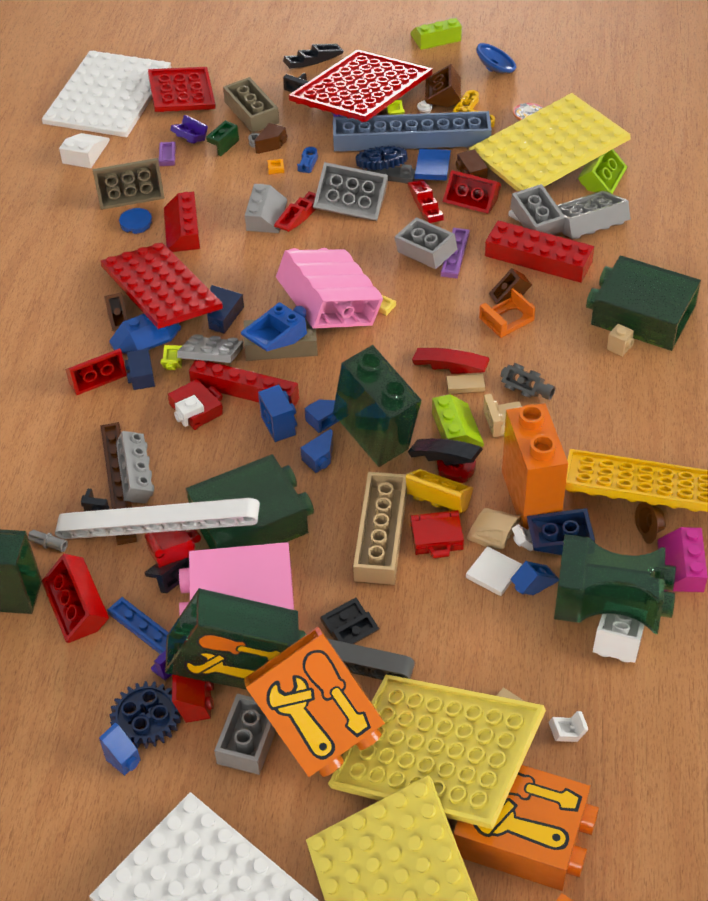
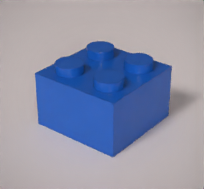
(277, 413)

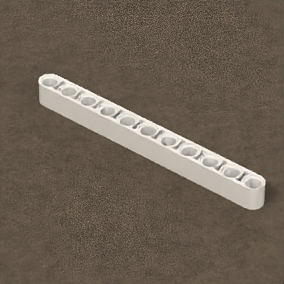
(158, 518)

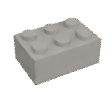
(537, 210)
(426, 243)
(245, 737)

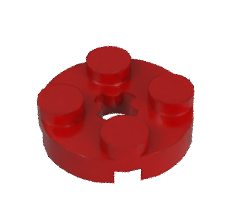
(456, 473)

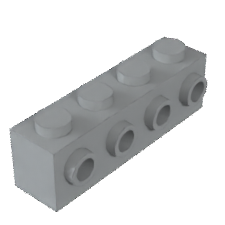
(134, 467)

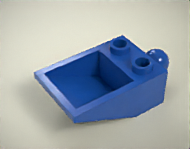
(277, 327)

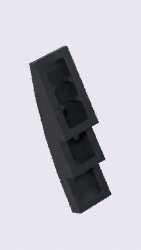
(317, 54)
(447, 450)

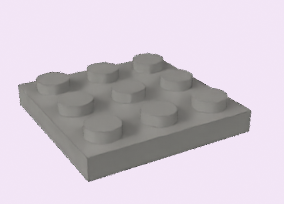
(210, 349)

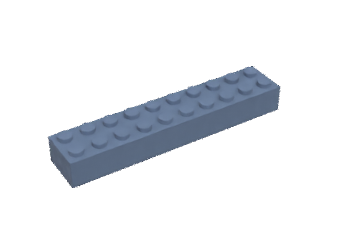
(412, 131)

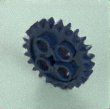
(390, 155)
(146, 714)

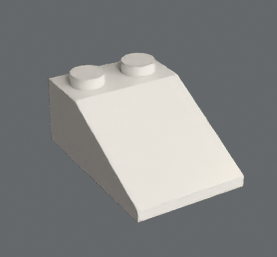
(82, 149)
(618, 637)

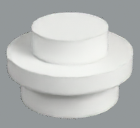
(424, 107)

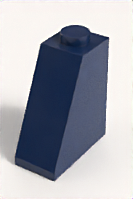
(232, 306)

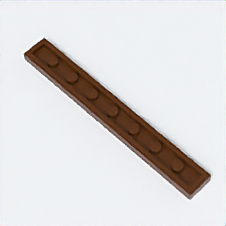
(110, 435)

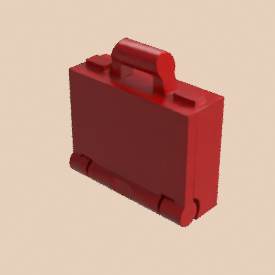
(209, 397)
(437, 533)
(171, 545)

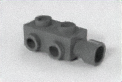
(524, 382)

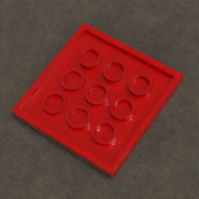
(181, 89)

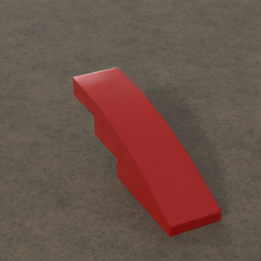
(425, 201)
(296, 213)
(455, 360)

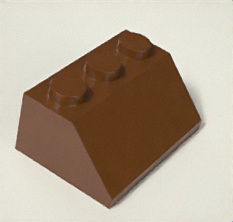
(443, 87)

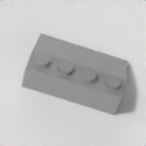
(351, 191)
(593, 213)

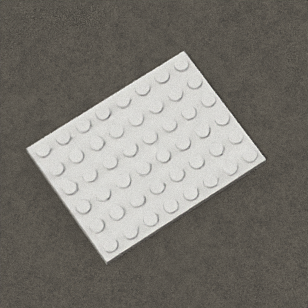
(104, 94)
(198, 859)

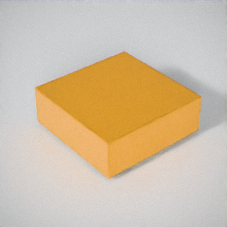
(275, 166)

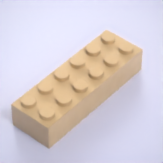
(380, 528)

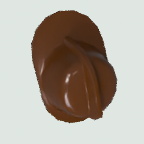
(649, 521)

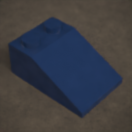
(549, 529)

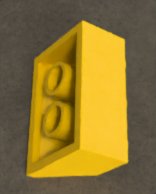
(438, 490)

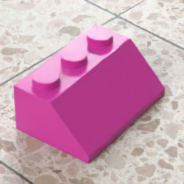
(687, 553)

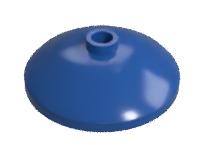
(495, 59)

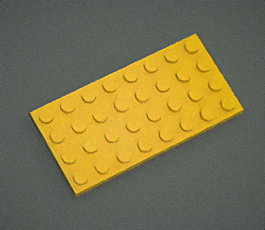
(637, 480)

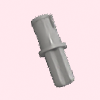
(48, 540)

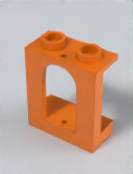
(494, 321)

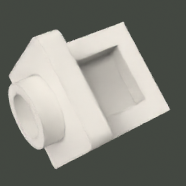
(187, 408)
(522, 537)
(568, 728)

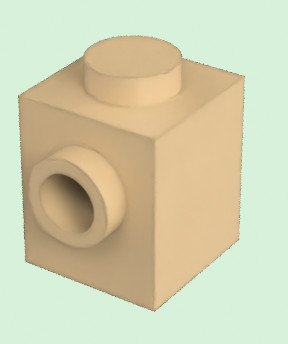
(620, 340)

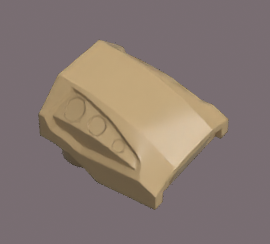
(493, 528)

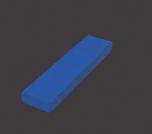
(139, 624)

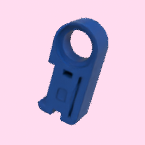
(308, 161)

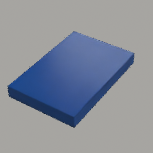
(432, 164)

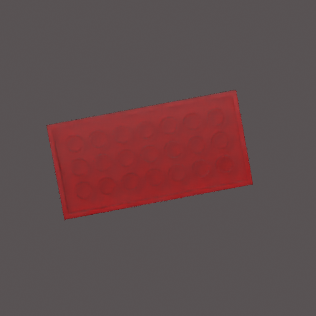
(161, 285)

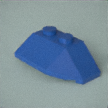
(141, 334)

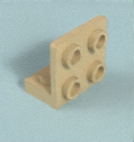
(496, 414)

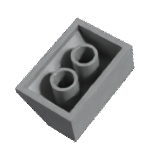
(264, 209)

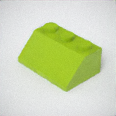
(437, 33)
(603, 173)
(455, 420)

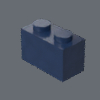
(140, 369)

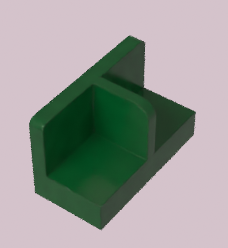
(224, 137)

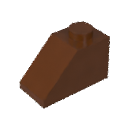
(270, 138)
(512, 279)
(116, 310)

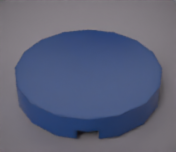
(135, 220)

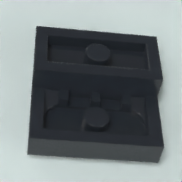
(349, 622)

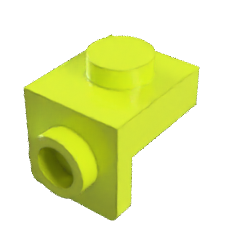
(395, 108)
(170, 359)

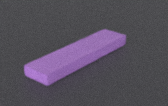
(452, 265)

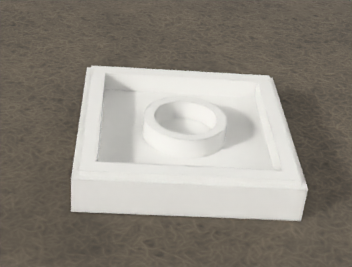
(493, 571)

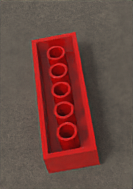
(539, 251)

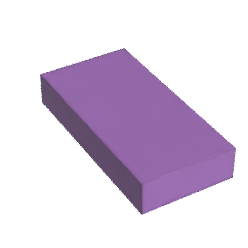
(167, 153)

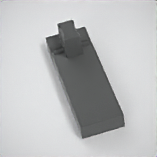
(399, 174)

